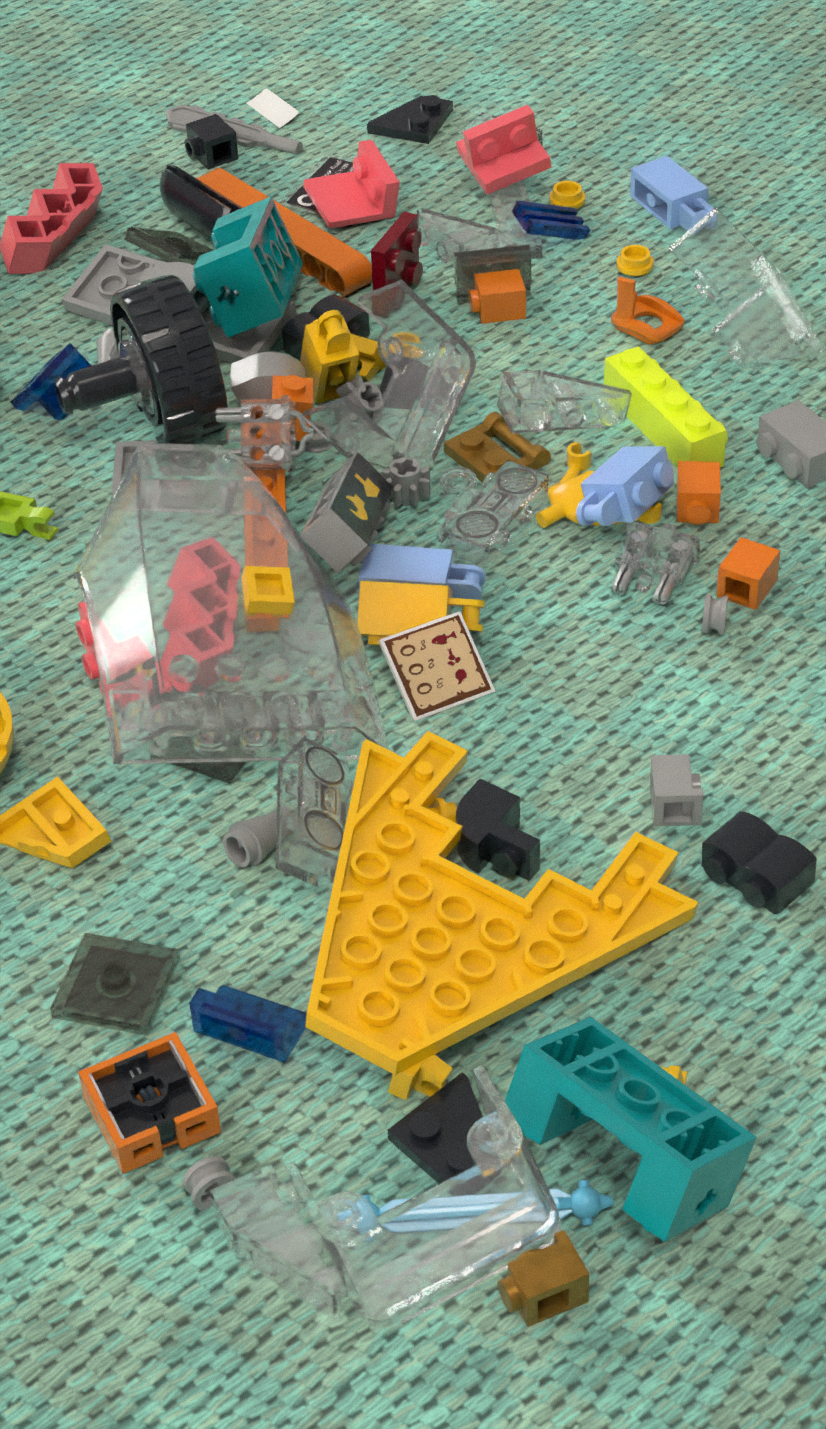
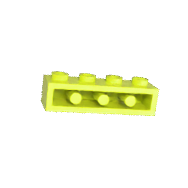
(666, 409)

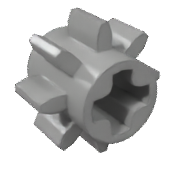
(364, 395)
(408, 481)

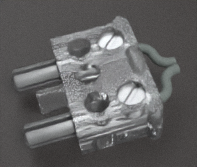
(278, 437)
(655, 558)

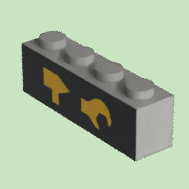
(348, 513)

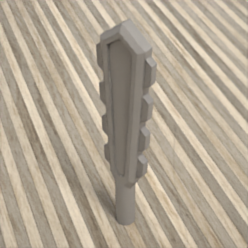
(246, 134)

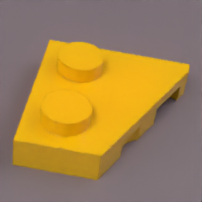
(53, 826)

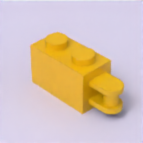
(329, 355)
(396, 607)

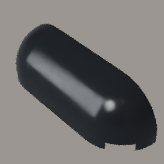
(193, 200)

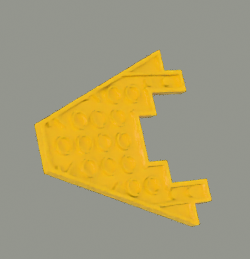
(437, 953)

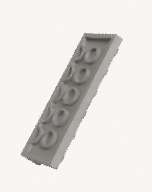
(120, 268)

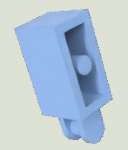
(670, 193)
(625, 485)
(422, 566)

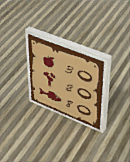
(436, 666)

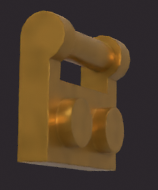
(482, 455)

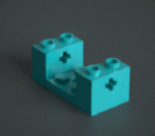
(253, 258)
(685, 1143)

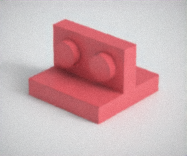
(504, 150)

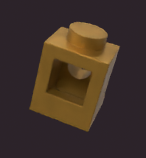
(545, 1281)

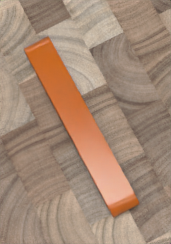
(323, 255)

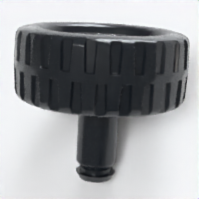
(161, 362)

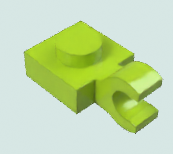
(22, 513)

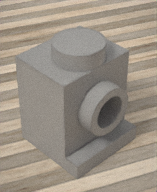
(675, 791)

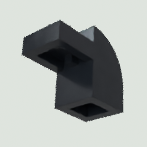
(492, 834)

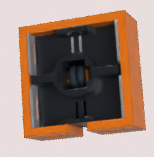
(149, 1102)

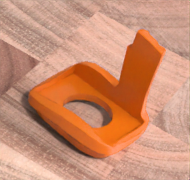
(632, 306)

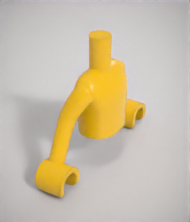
(568, 492)

